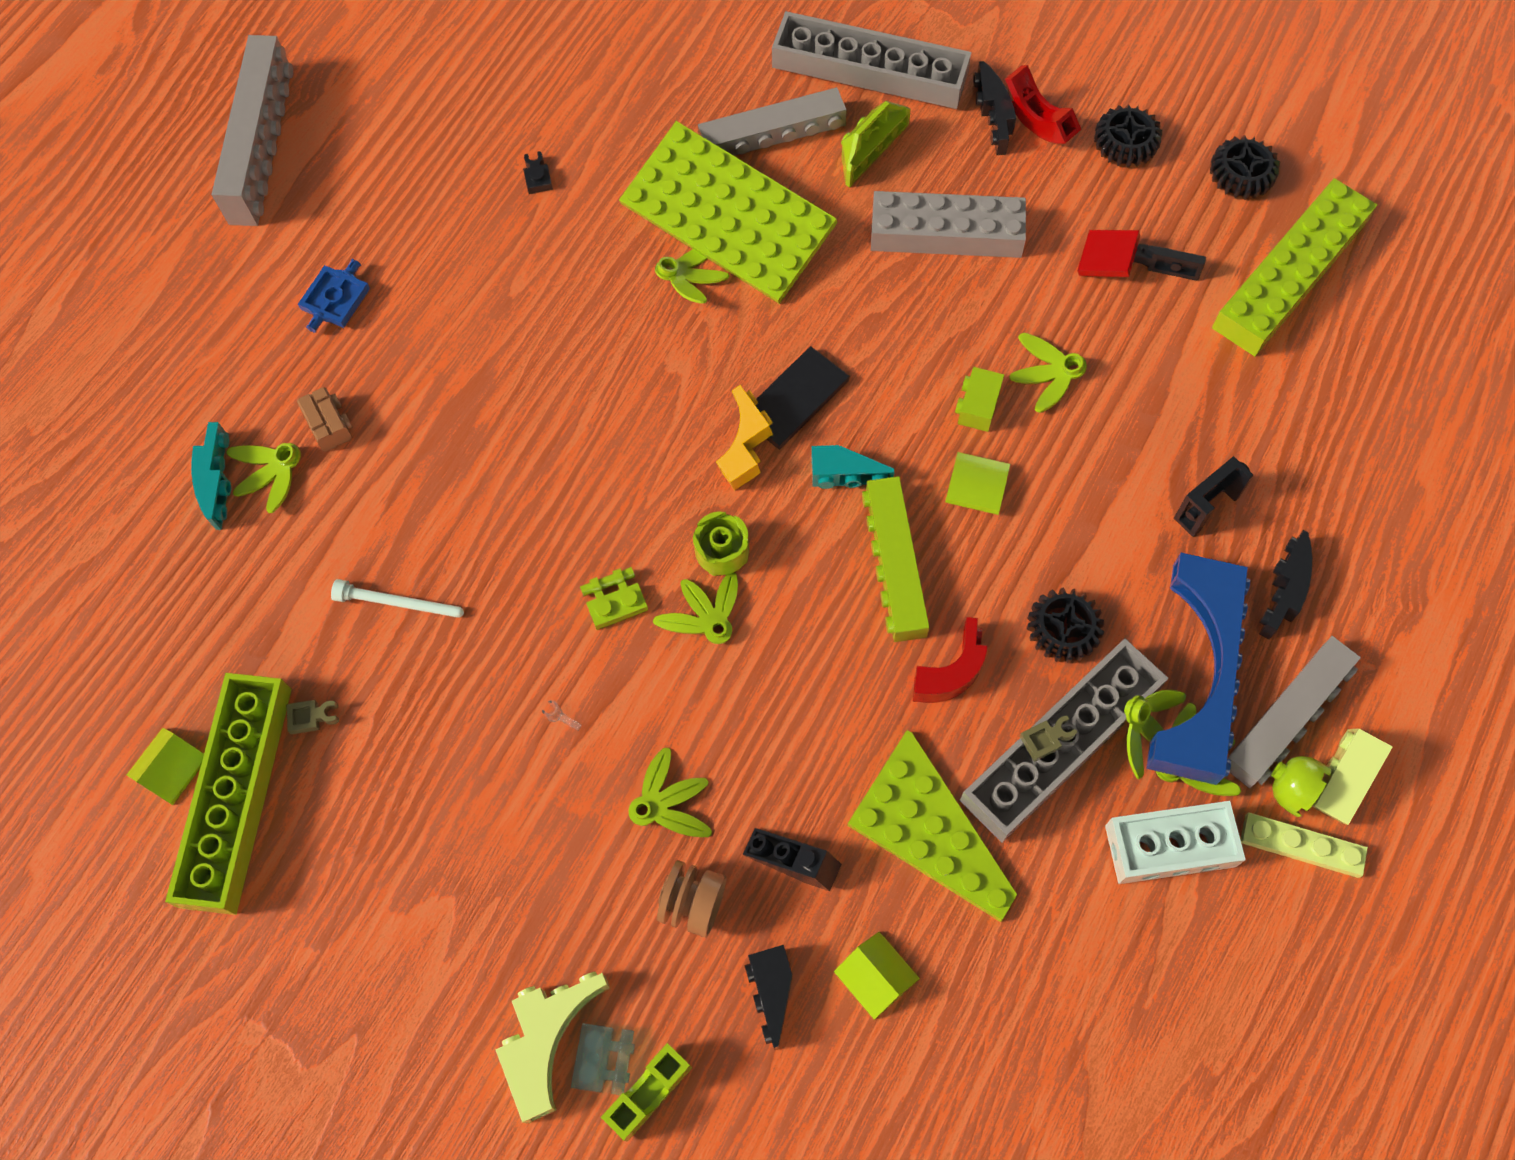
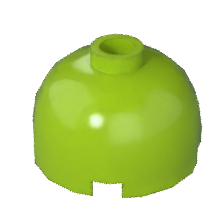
(1299, 783)

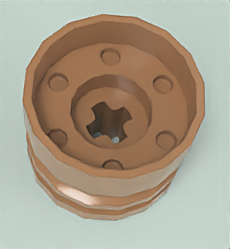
(691, 898)

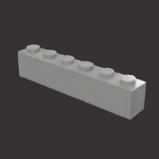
(777, 122)
(1291, 711)

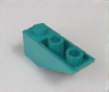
(842, 467)

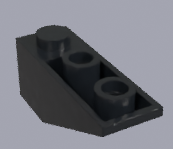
(793, 858)
(773, 981)

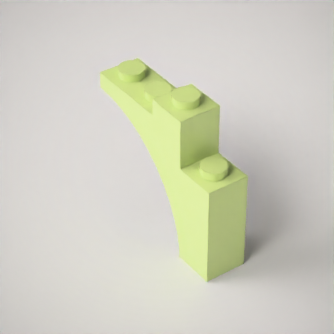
(530, 1058)

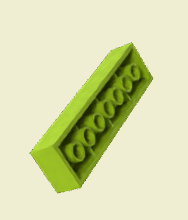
(1294, 267)
(229, 794)

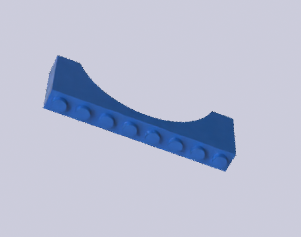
(1202, 743)

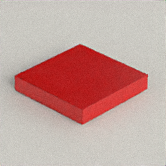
(1109, 253)

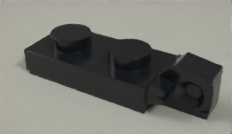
(1170, 261)

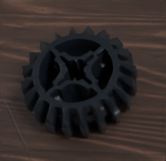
(1128, 135)
(1244, 167)
(1054, 622)

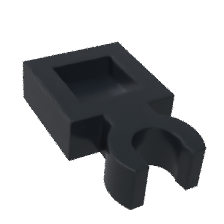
(537, 174)

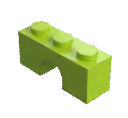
(647, 1094)

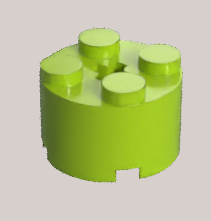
(724, 557)

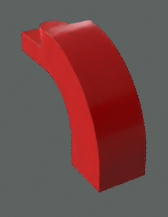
(1036, 113)
(948, 682)

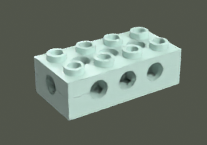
(1184, 825)

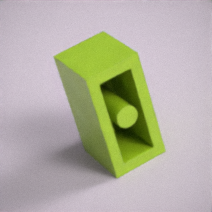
(980, 398)

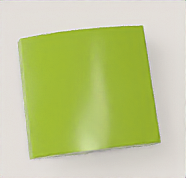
(978, 483)

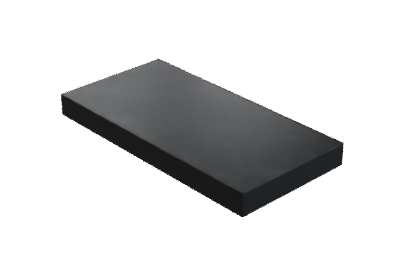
(800, 394)

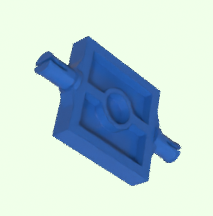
(334, 296)

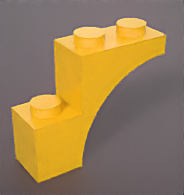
(741, 461)

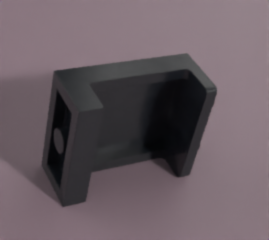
(1196, 509)

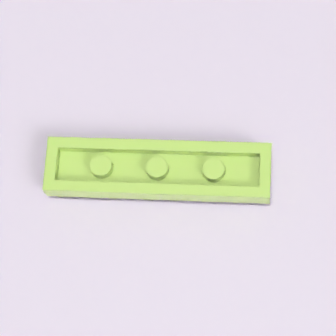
(1304, 845)

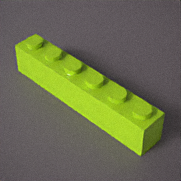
(896, 560)

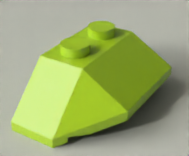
(872, 138)

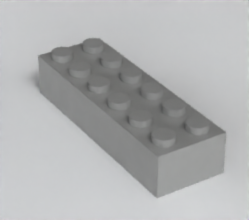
(948, 224)

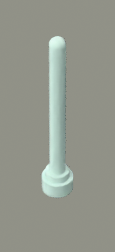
(343, 591)

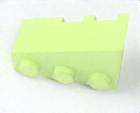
(1351, 774)

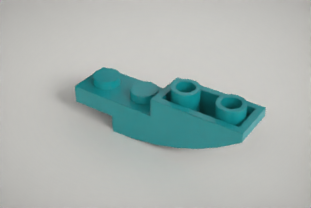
(207, 470)

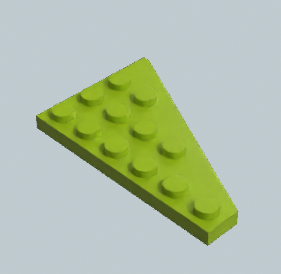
(923, 825)

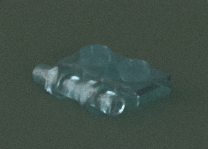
(593, 1058)

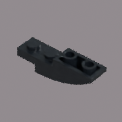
(995, 104)
(1293, 583)

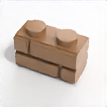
(324, 418)

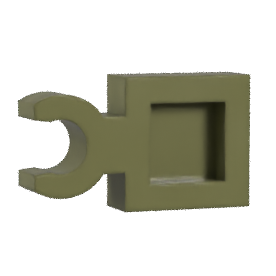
(306, 716)
(1044, 739)

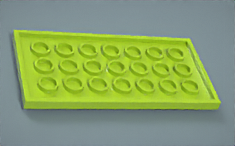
(728, 211)

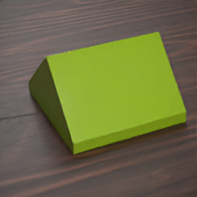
(167, 766)
(876, 975)

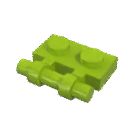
(616, 605)

